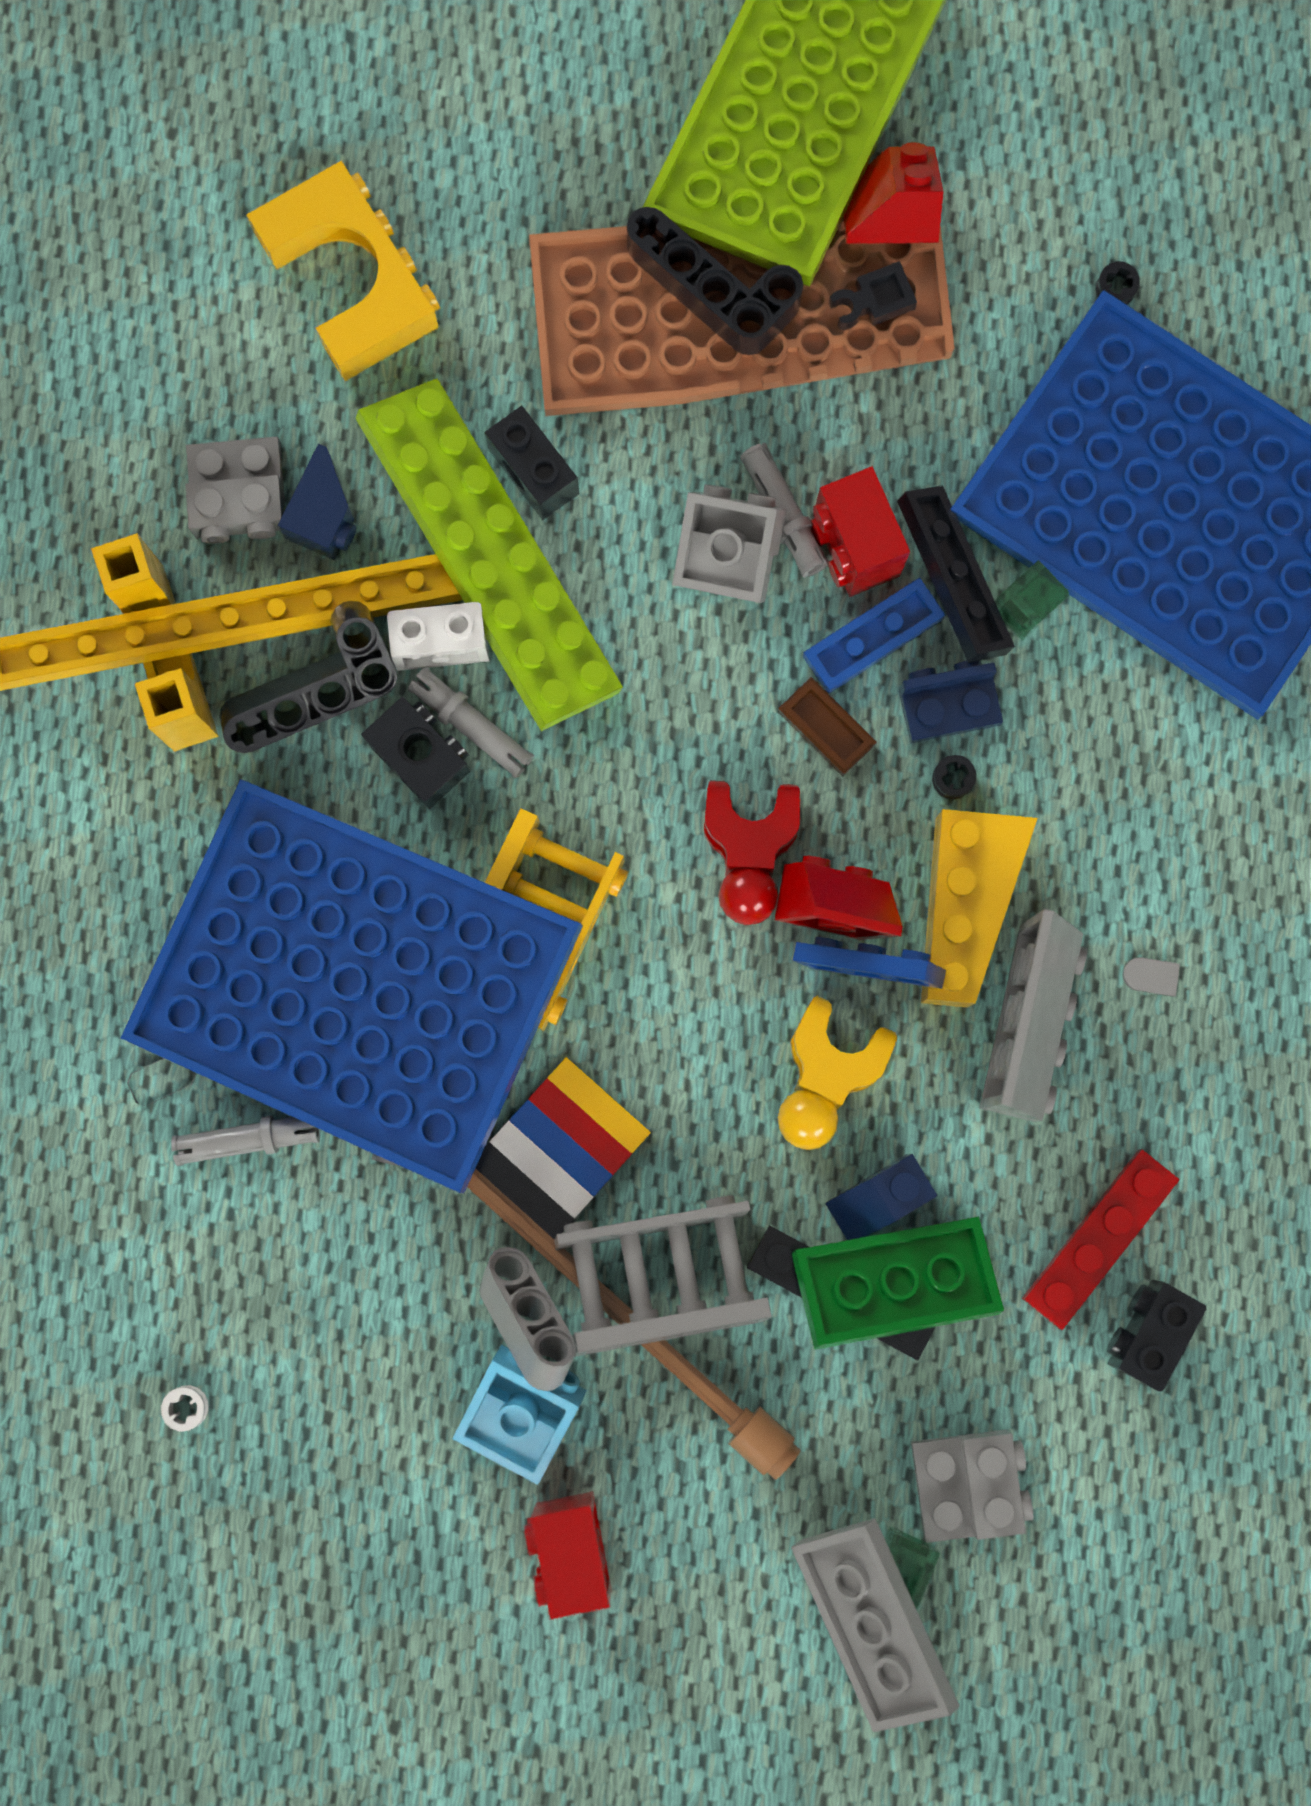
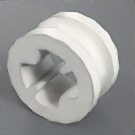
(192, 1420)

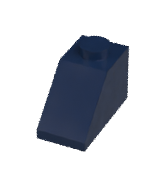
(319, 510)
(881, 1198)

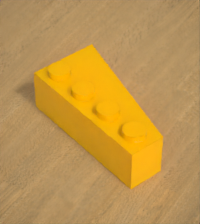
(969, 894)

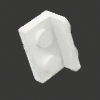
(437, 636)

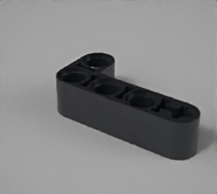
(709, 275)
(303, 687)

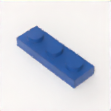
(873, 635)
(870, 962)

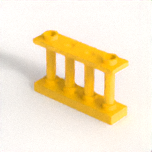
(528, 840)

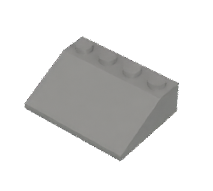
(1033, 1018)

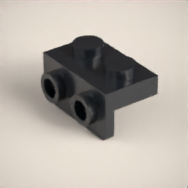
(1156, 1334)

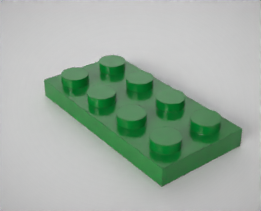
(897, 1282)

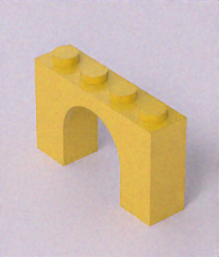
(333, 210)
(173, 690)

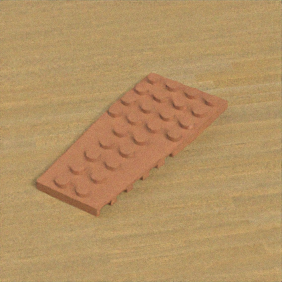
(627, 343)

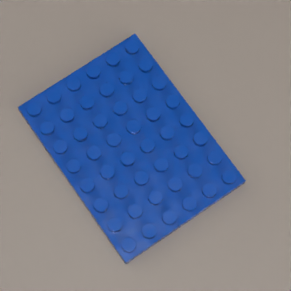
(1161, 502)
(352, 984)

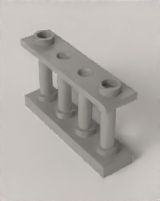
(645, 1323)

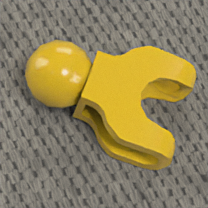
(827, 1077)

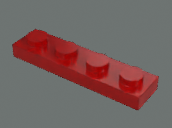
(1100, 1239)

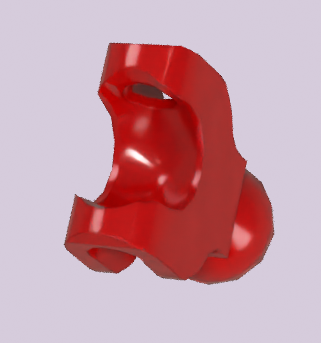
(750, 850)

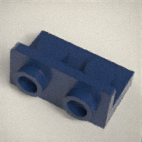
(950, 701)

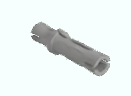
(797, 527)
(470, 722)
(243, 1139)

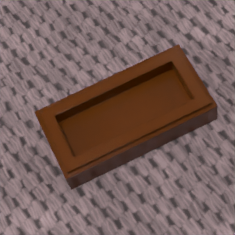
(827, 726)

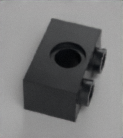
(532, 462)
(397, 731)

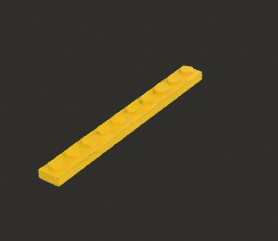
(218, 621)

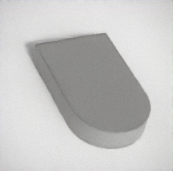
(1152, 976)

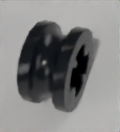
(1122, 270)
(967, 782)

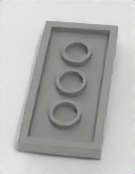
(875, 1626)

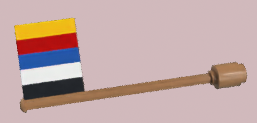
(542, 1177)

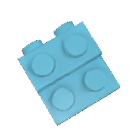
(516, 1421)

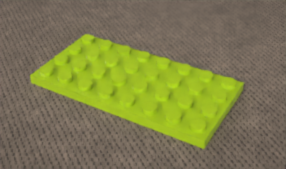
(790, 125)

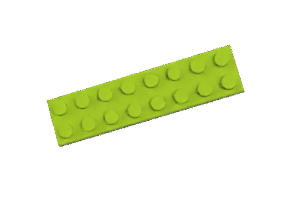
(489, 553)

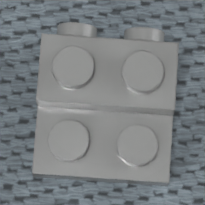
(235, 489)
(728, 543)
(971, 1486)

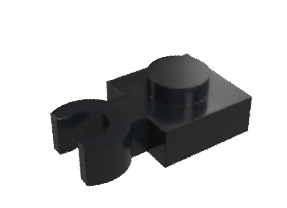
(879, 294)

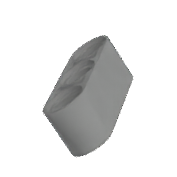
(527, 1339)

